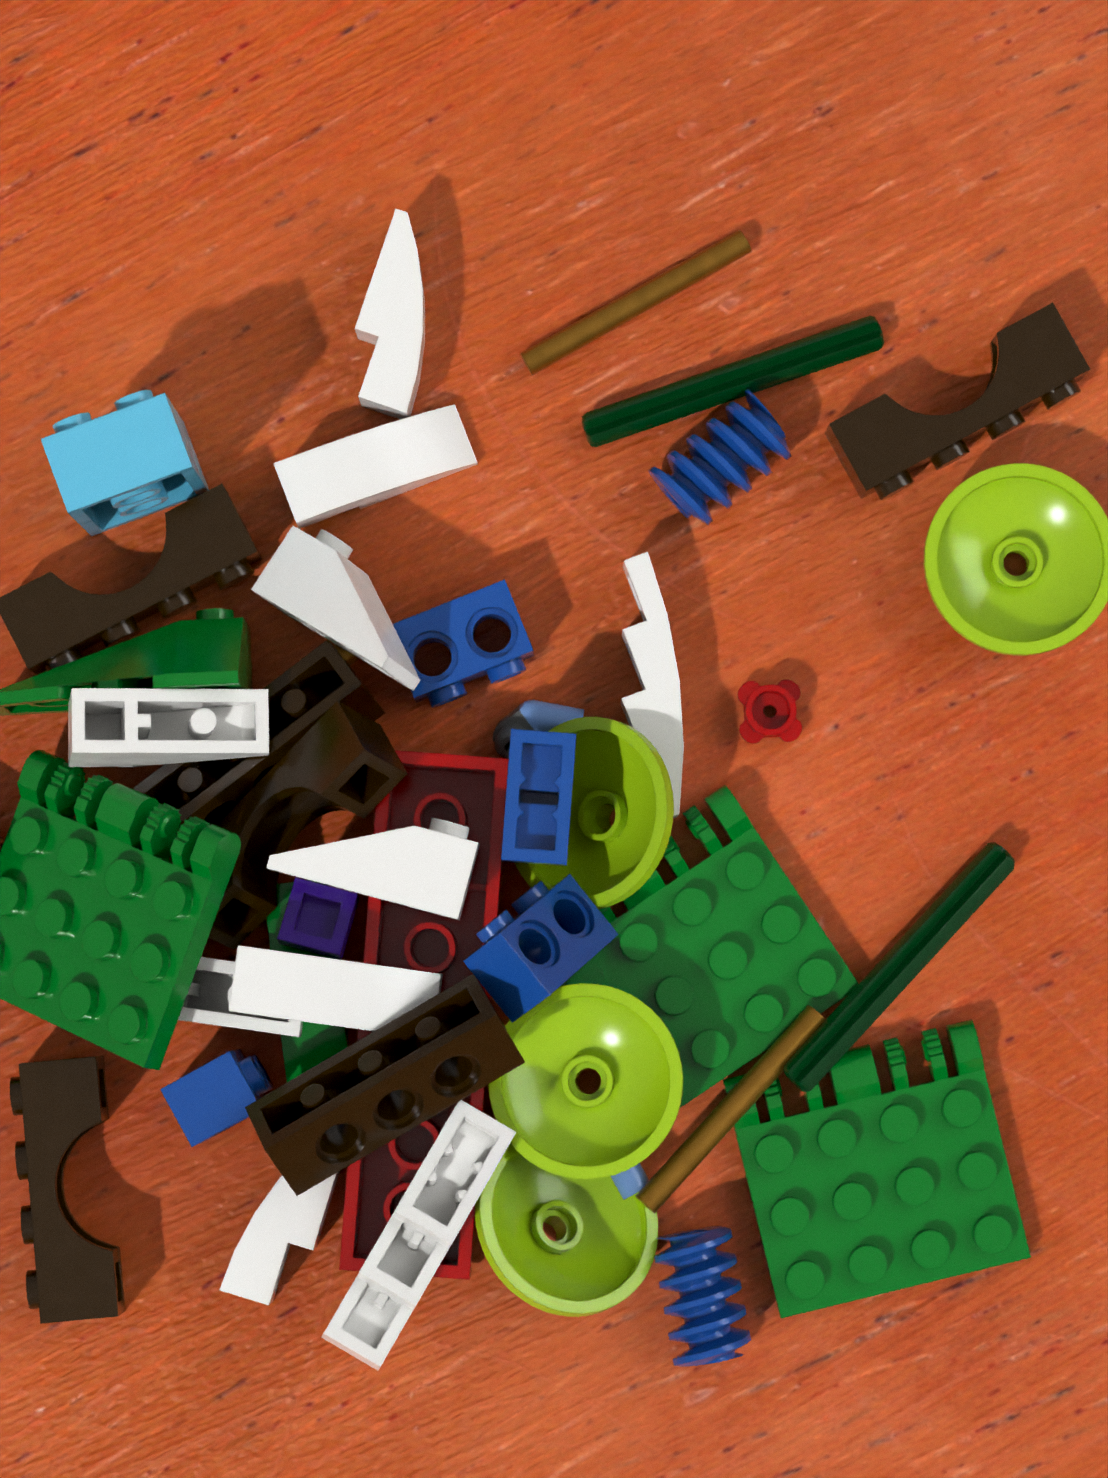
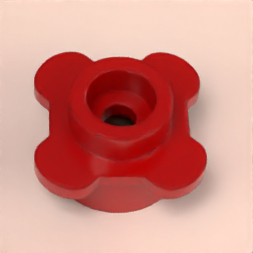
(782, 698)

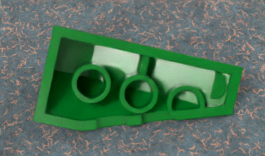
(181, 655)

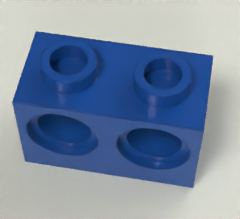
(454, 627)
(538, 797)
(540, 947)
(216, 1095)

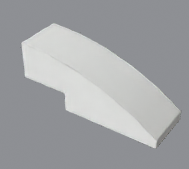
(395, 323)
(374, 465)
(326, 989)
(265, 1243)

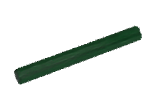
(732, 380)
(899, 967)

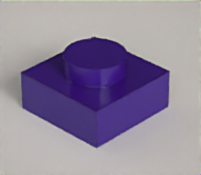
(318, 918)

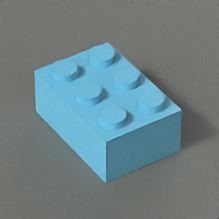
(124, 462)

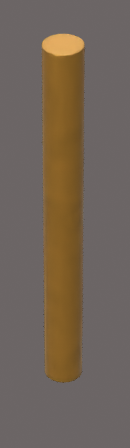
(636, 302)
(729, 1111)

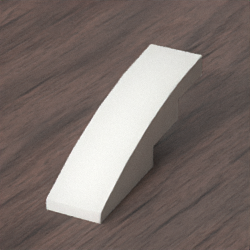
(656, 708)
(418, 1234)

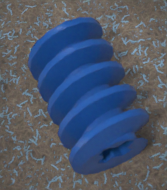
(722, 460)
(703, 1296)

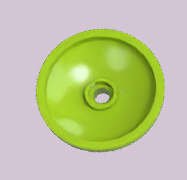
(1047, 523)
(619, 772)
(638, 1092)
(599, 1246)

